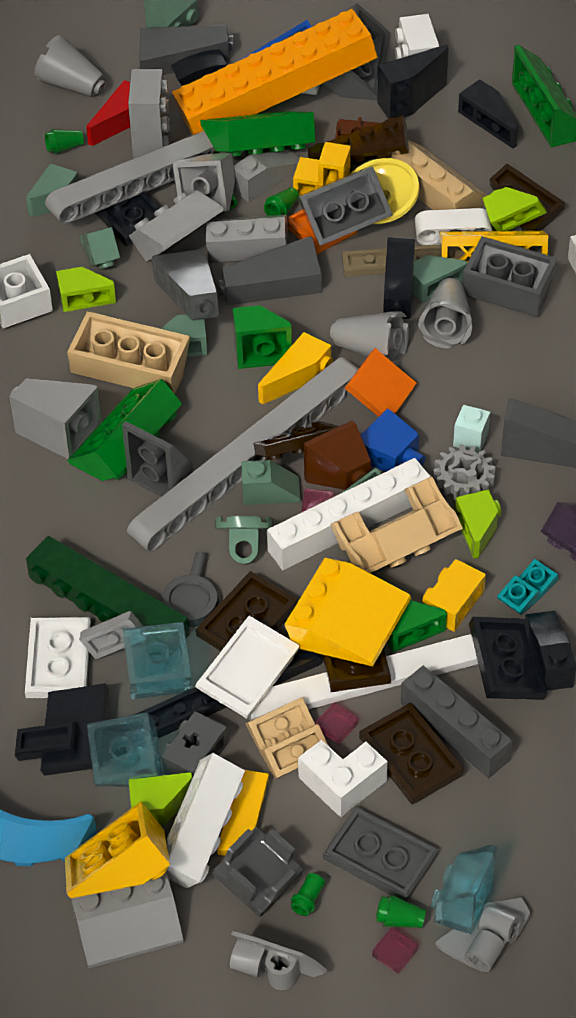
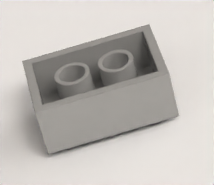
(148, 111)

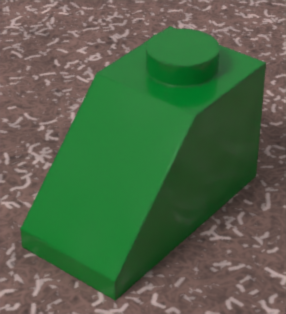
(417, 624)

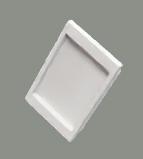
(248, 667)

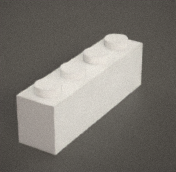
(201, 819)

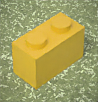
(456, 592)

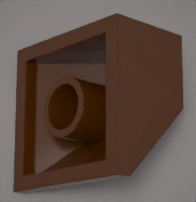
(336, 458)

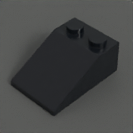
(411, 81)

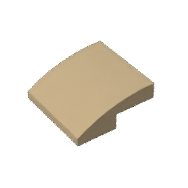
(285, 736)

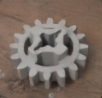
(463, 471)

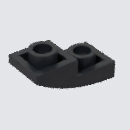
(198, 64)

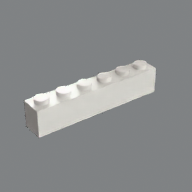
(374, 500)

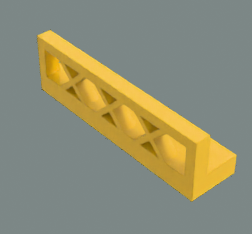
(471, 238)

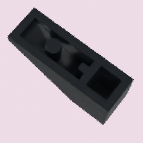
(487, 109)
(399, 275)
(553, 650)

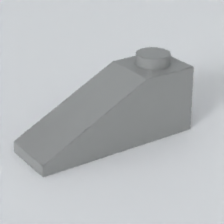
(262, 172)

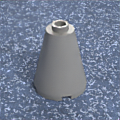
(69, 69)
(446, 315)
(371, 331)

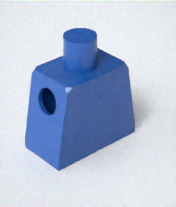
(391, 442)

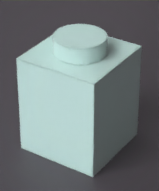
(471, 428)

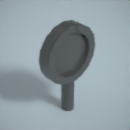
(192, 593)

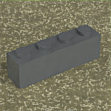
(457, 722)

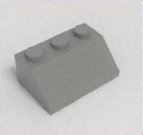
(173, 223)
(244, 236)
(127, 921)

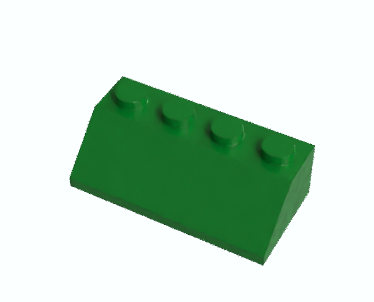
(543, 98)
(260, 132)
(144, 407)

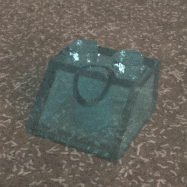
(157, 660)
(124, 750)
(465, 889)

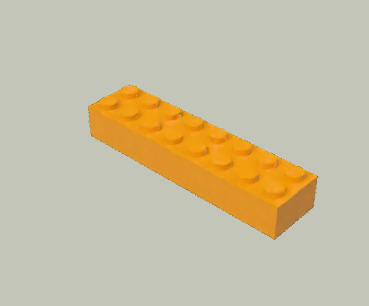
(277, 71)

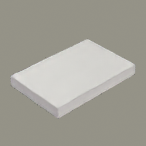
(56, 655)

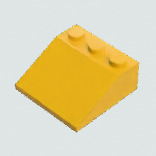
(346, 613)
(119, 855)

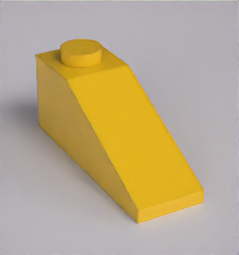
(295, 368)

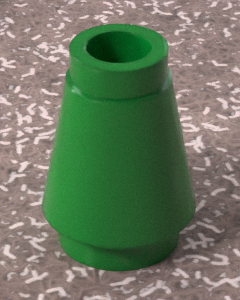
(61, 140)
(281, 202)
(399, 913)

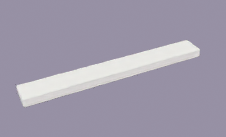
(315, 690)

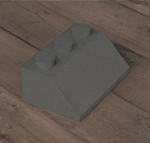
(345, 205)
(509, 276)

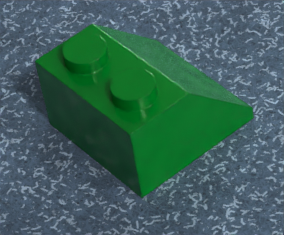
(259, 336)

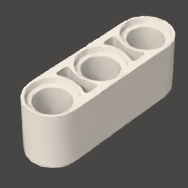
(430, 222)

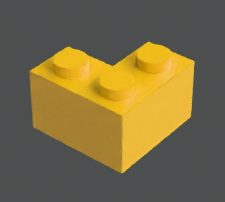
(315, 173)

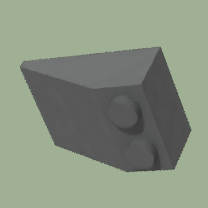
(153, 461)

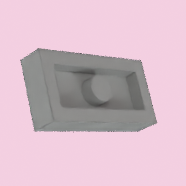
(108, 635)

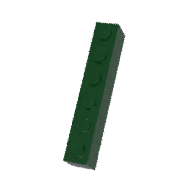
(94, 587)

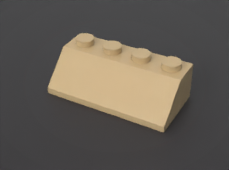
(440, 184)
(127, 352)

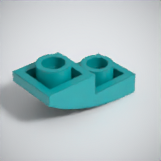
(528, 588)

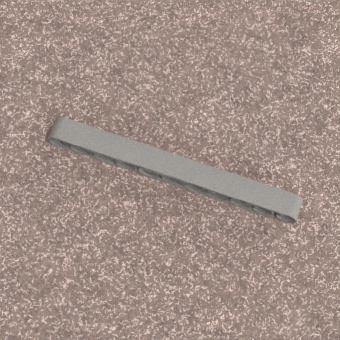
(224, 469)

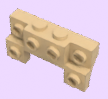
(407, 534)

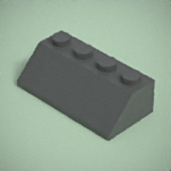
(363, 80)

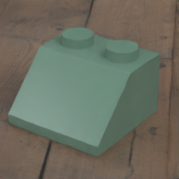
(170, 13)

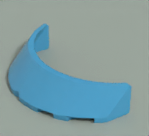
(39, 841)

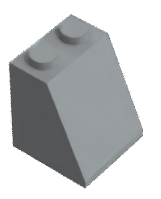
(55, 413)

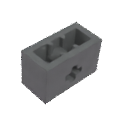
(193, 742)

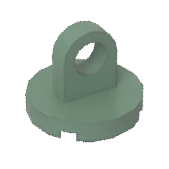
(243, 529)

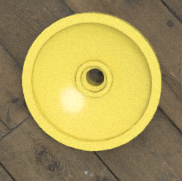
(398, 184)

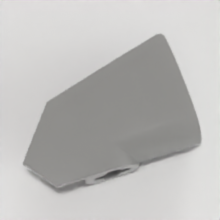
(497, 925)
(255, 955)

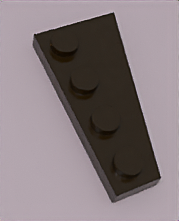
(371, 141)

